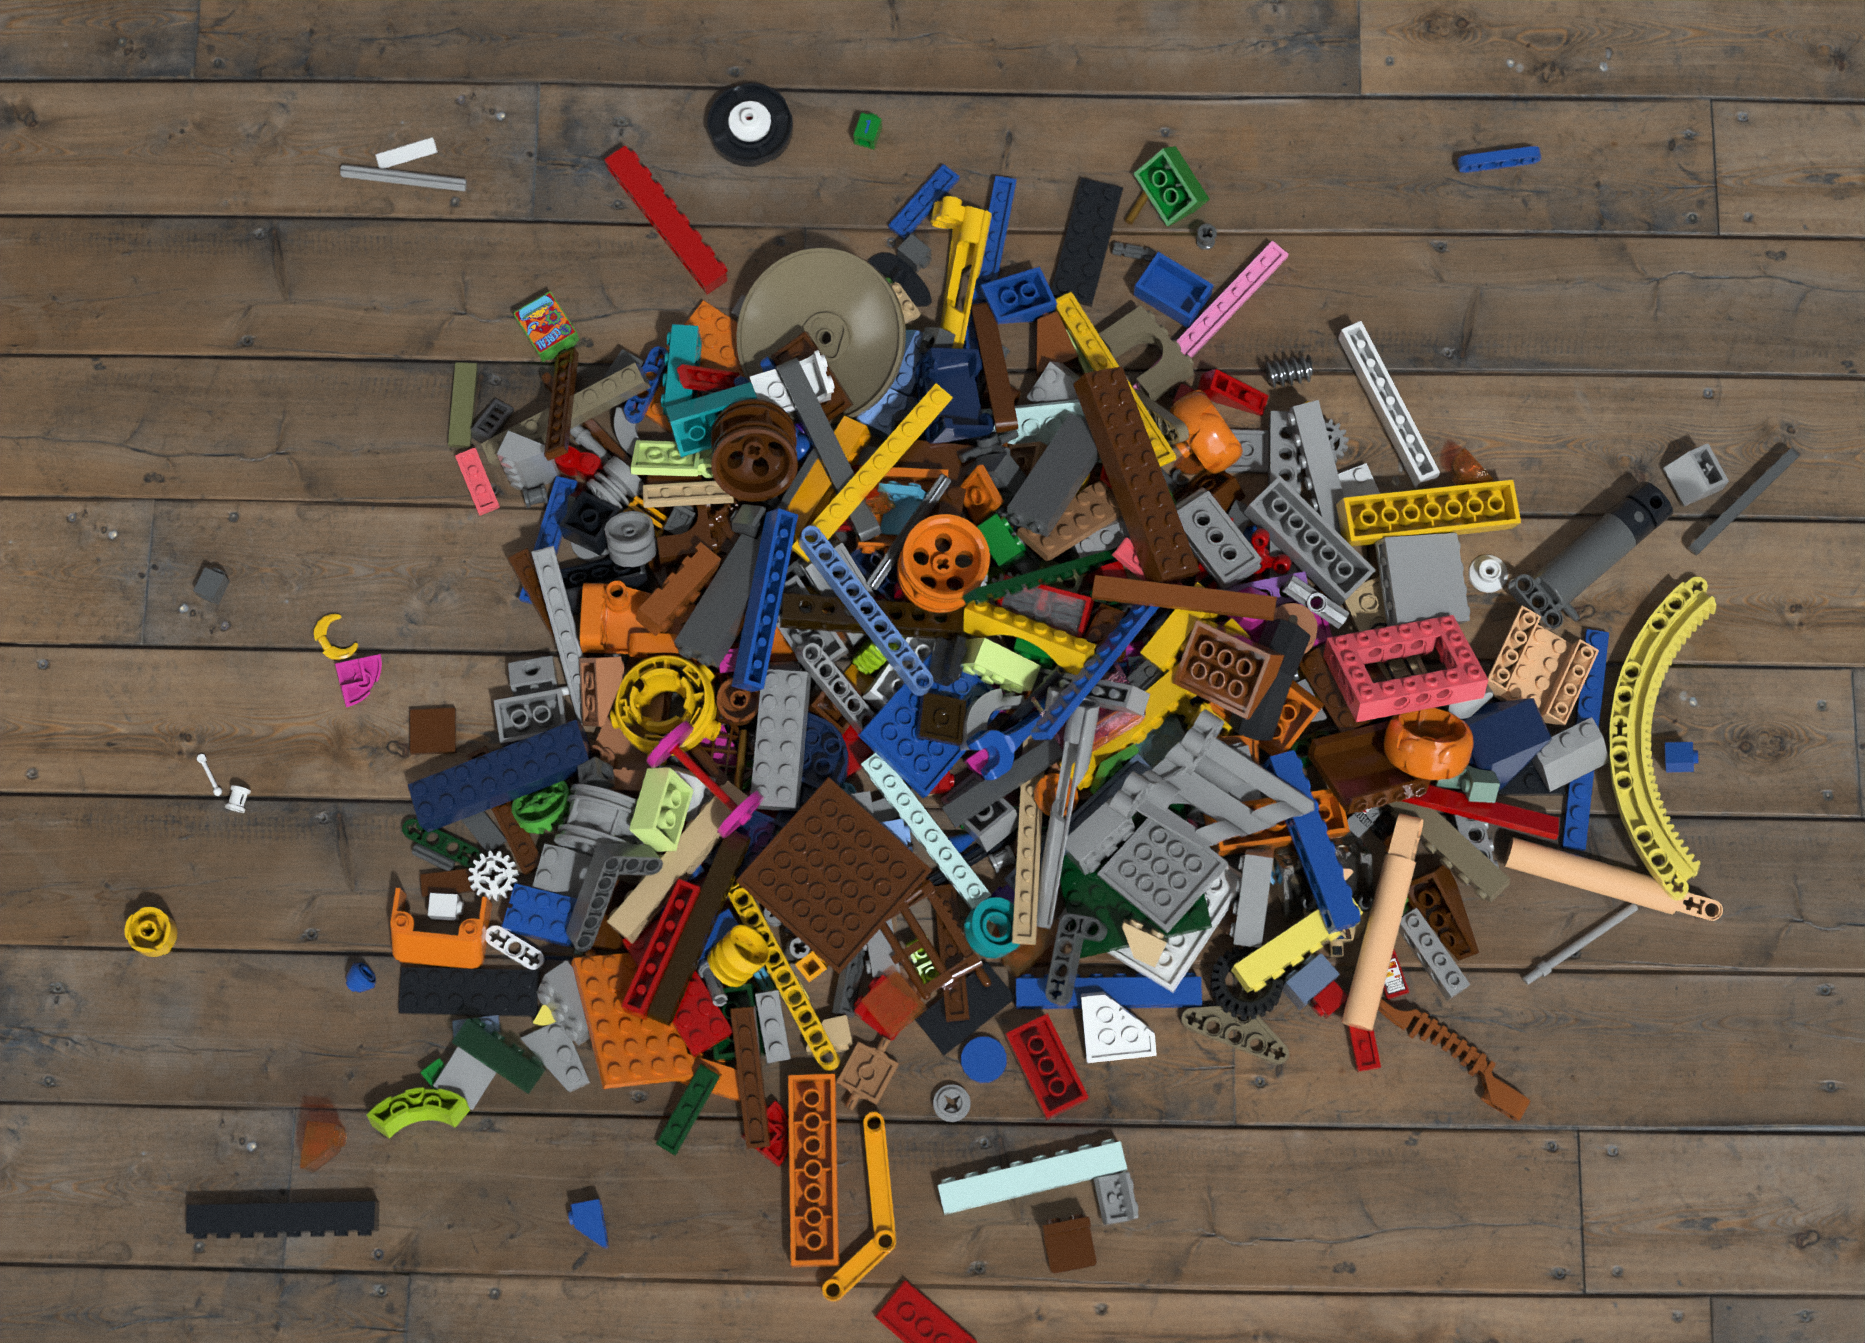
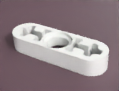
(504, 934)

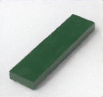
(688, 1109)

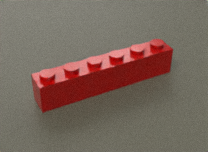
(660, 949)

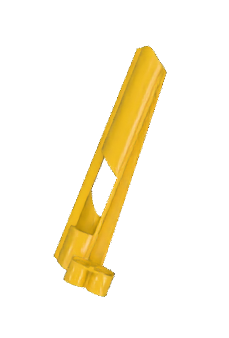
(967, 248)

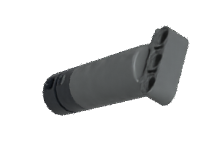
(1592, 554)

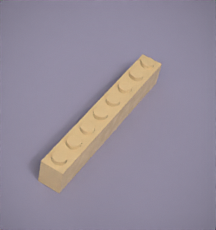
(654, 890)

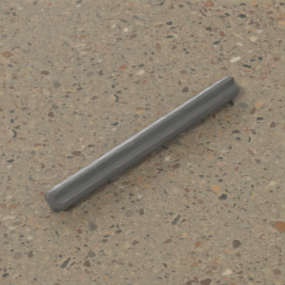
(919, 514)

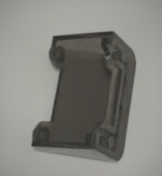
(1293, 883)

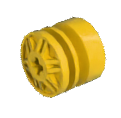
(738, 956)

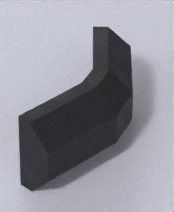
(1289, 641)

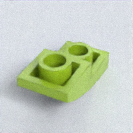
(923, 964)

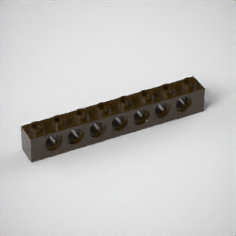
(839, 621)

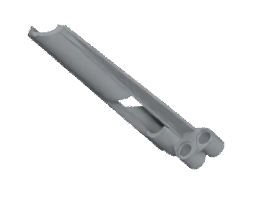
(1077, 749)

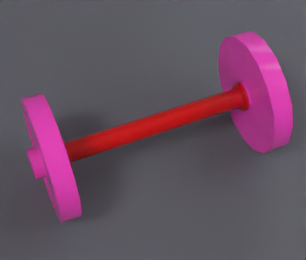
(670, 745)

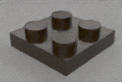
(941, 719)

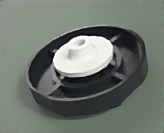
(750, 124)

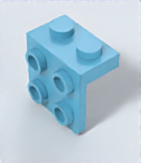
(906, 502)

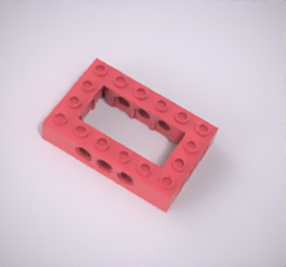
(1459, 683)

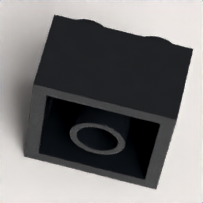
(586, 522)

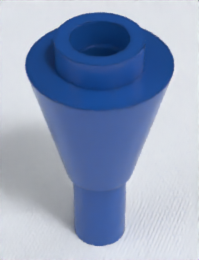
(961, 841)

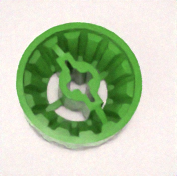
(542, 808)

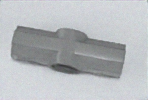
(1304, 593)

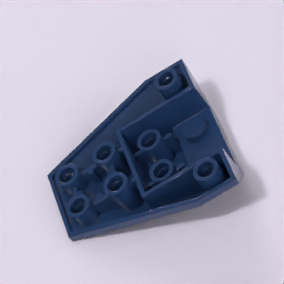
(1507, 737)

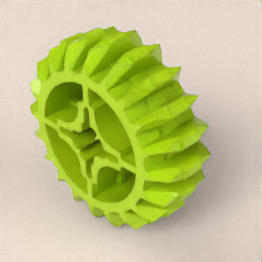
(869, 657)

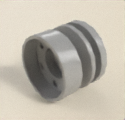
(616, 484)

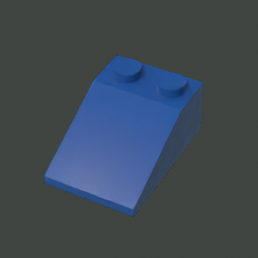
(1019, 297)

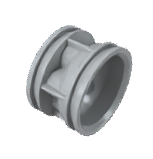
(597, 819)

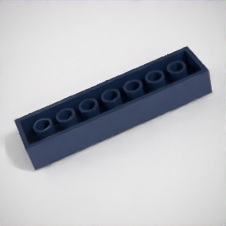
(500, 776)

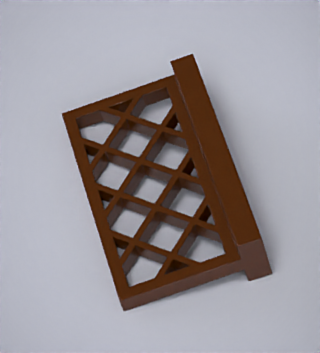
(707, 764)

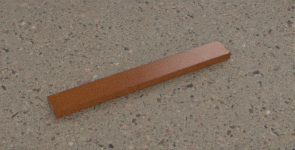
(1184, 597)

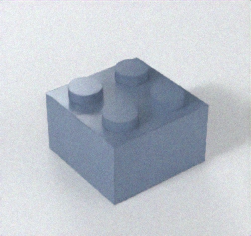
(1309, 981)

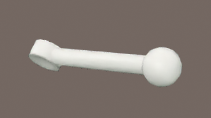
(202, 759)

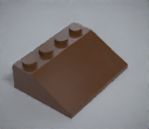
(1325, 687)

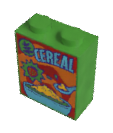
(546, 327)

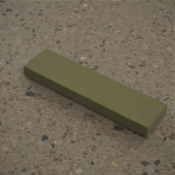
(463, 405)

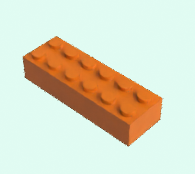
(1279, 836)

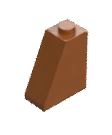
(1053, 343)

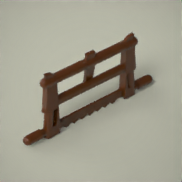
(901, 955)

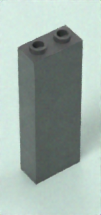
(1055, 478)
(722, 607)

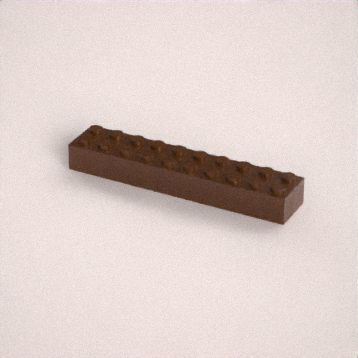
(1135, 476)

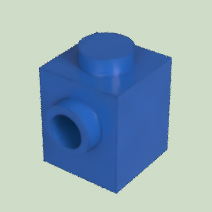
(1680, 757)

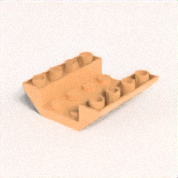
(1541, 667)

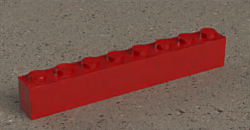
(666, 220)

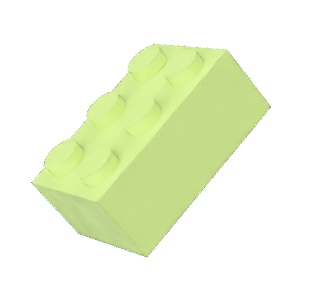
(999, 666)
(661, 809)

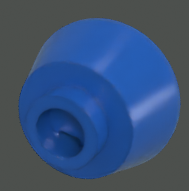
(360, 978)

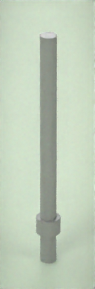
(1544, 968)

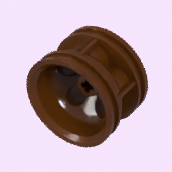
(750, 428)

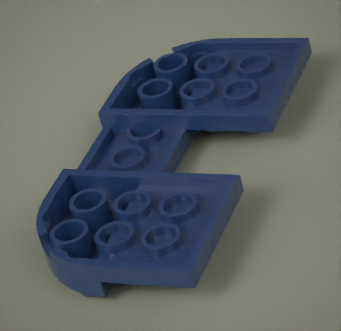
(823, 759)

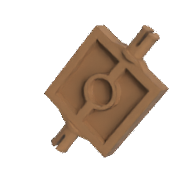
(867, 1073)

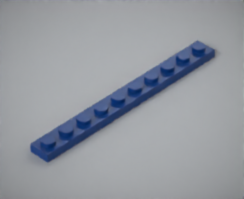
(1000, 208)
(1092, 672)
(1588, 706)

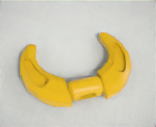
(320, 633)

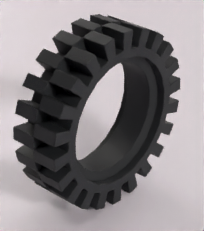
(1233, 1004)

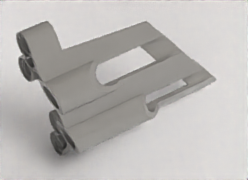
(1201, 774)

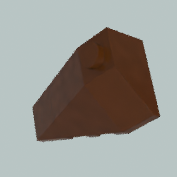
(1441, 905)

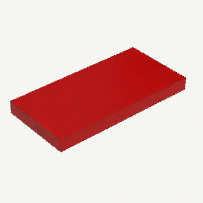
(918, 1320)

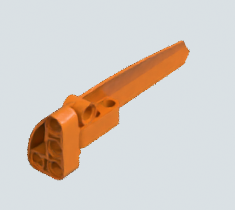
(611, 626)

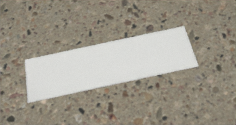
(406, 153)

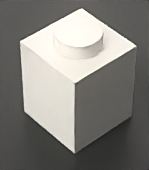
(445, 907)

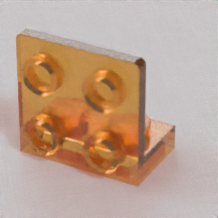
(894, 1004)

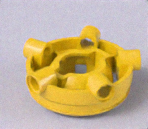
(660, 680)

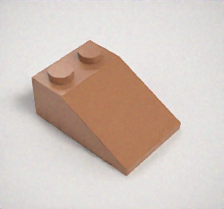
(599, 685)

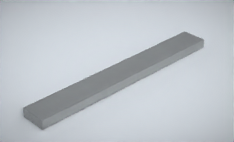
(561, 621)

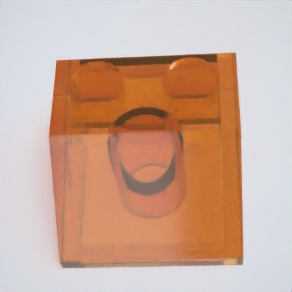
(320, 1145)

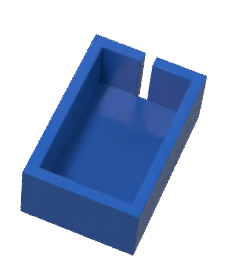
(1173, 290)
(539, 915)

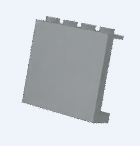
(1422, 578)

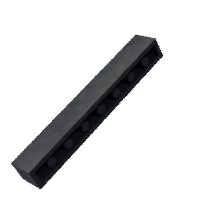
(282, 1218)

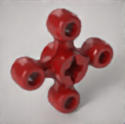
(1280, 563)

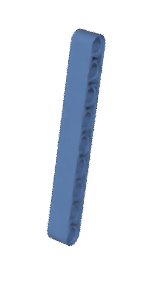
(866, 621)

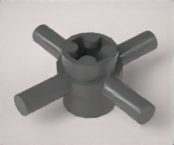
(988, 445)

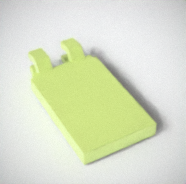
(664, 459)

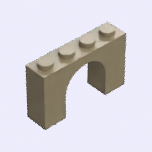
(1141, 328)

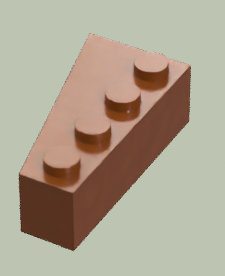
(679, 591)

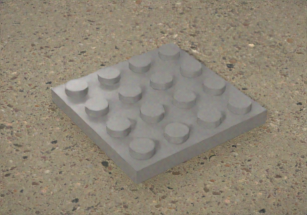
(1161, 873)

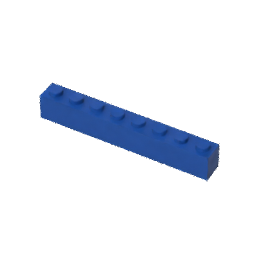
(764, 600)
(1316, 850)
(1127, 991)

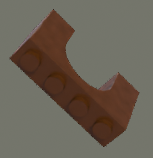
(676, 548)

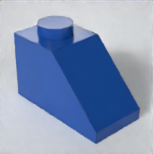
(590, 1221)

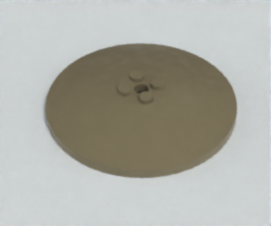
(832, 294)

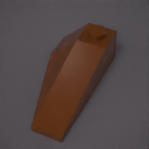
(949, 503)

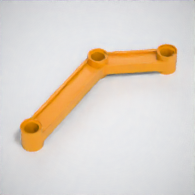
(882, 1213)

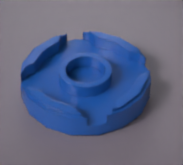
(983, 1059)

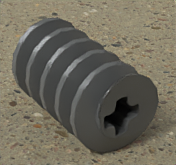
(1289, 371)

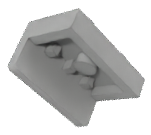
(1116, 1198)

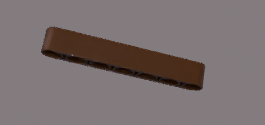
(994, 368)

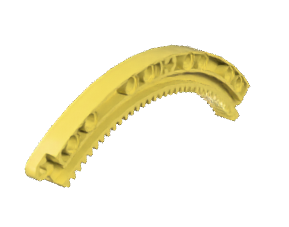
(1640, 802)

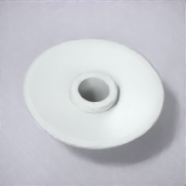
(1484, 581)

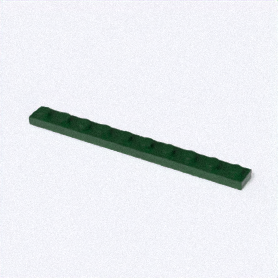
(1033, 579)

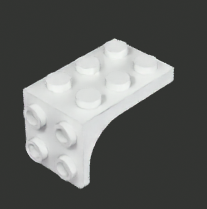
(770, 388)

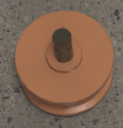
(1300, 616)

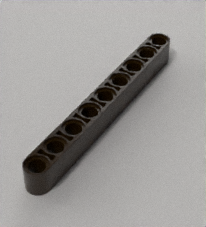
(698, 928)

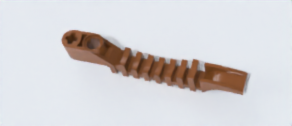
(1496, 1093)

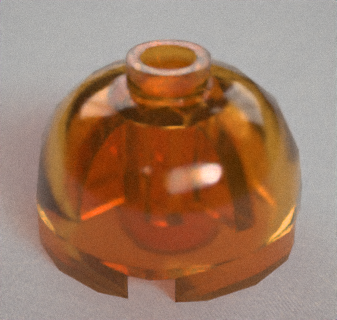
(1468, 470)

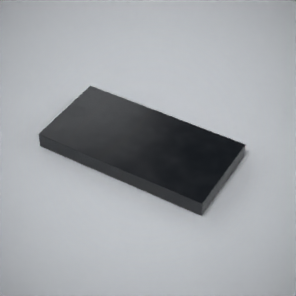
(982, 1003)

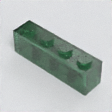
(499, 1055)

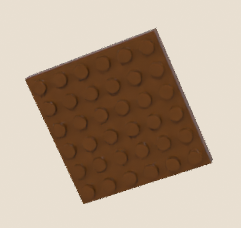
(834, 875)

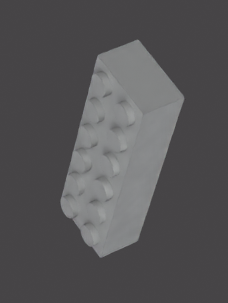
(1309, 541)
(781, 739)

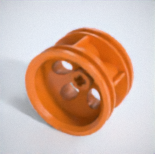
(963, 540)

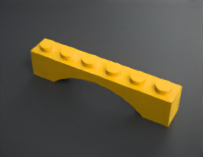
(1063, 648)

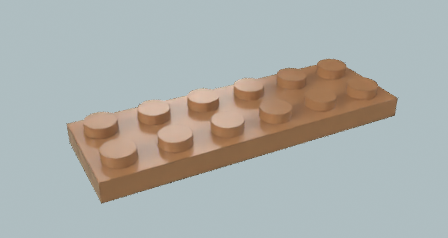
(1085, 515)

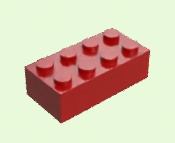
(1046, 1067)

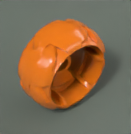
(1208, 433)
(1429, 744)

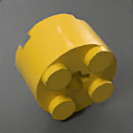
(160, 940)

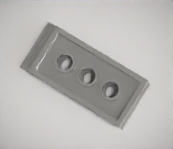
(1204, 509)
(822, 587)

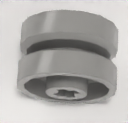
(631, 539)

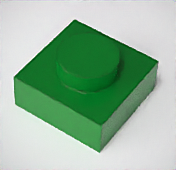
(432, 1071)

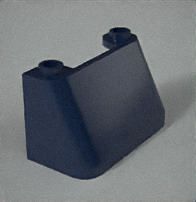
(955, 373)

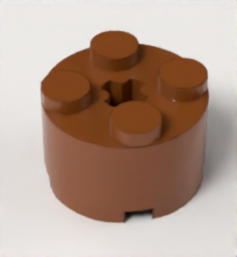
(734, 713)

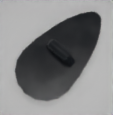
(900, 272)

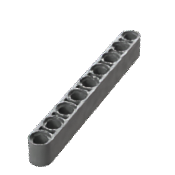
(825, 443)

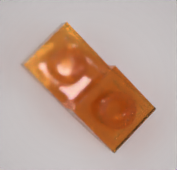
(881, 503)

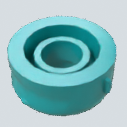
(1001, 914)

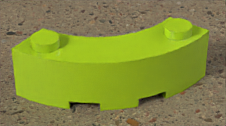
(417, 1106)

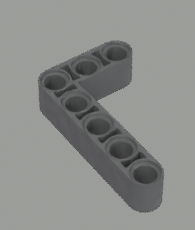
(598, 885)

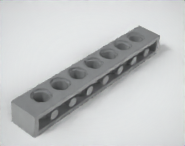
(1277, 424)

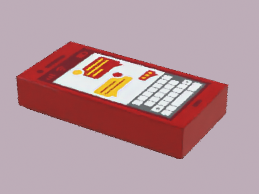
(1395, 982)

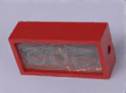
(1051, 606)

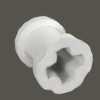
(237, 799)

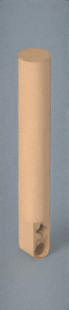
(1602, 878)
(1383, 924)

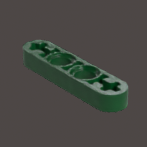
(444, 841)

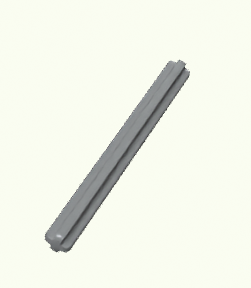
(403, 177)

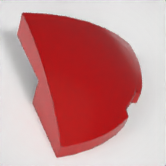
(778, 1135)

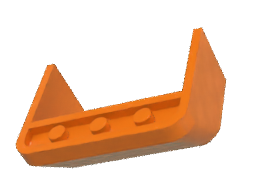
(440, 950)

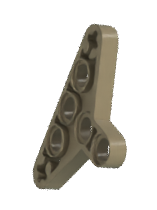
(1170, 426)
(1248, 1029)

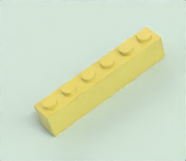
(1282, 951)

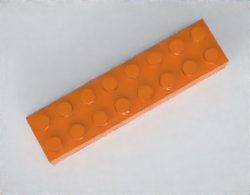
(813, 1170)

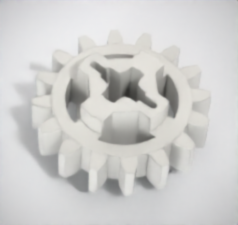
(502, 875)

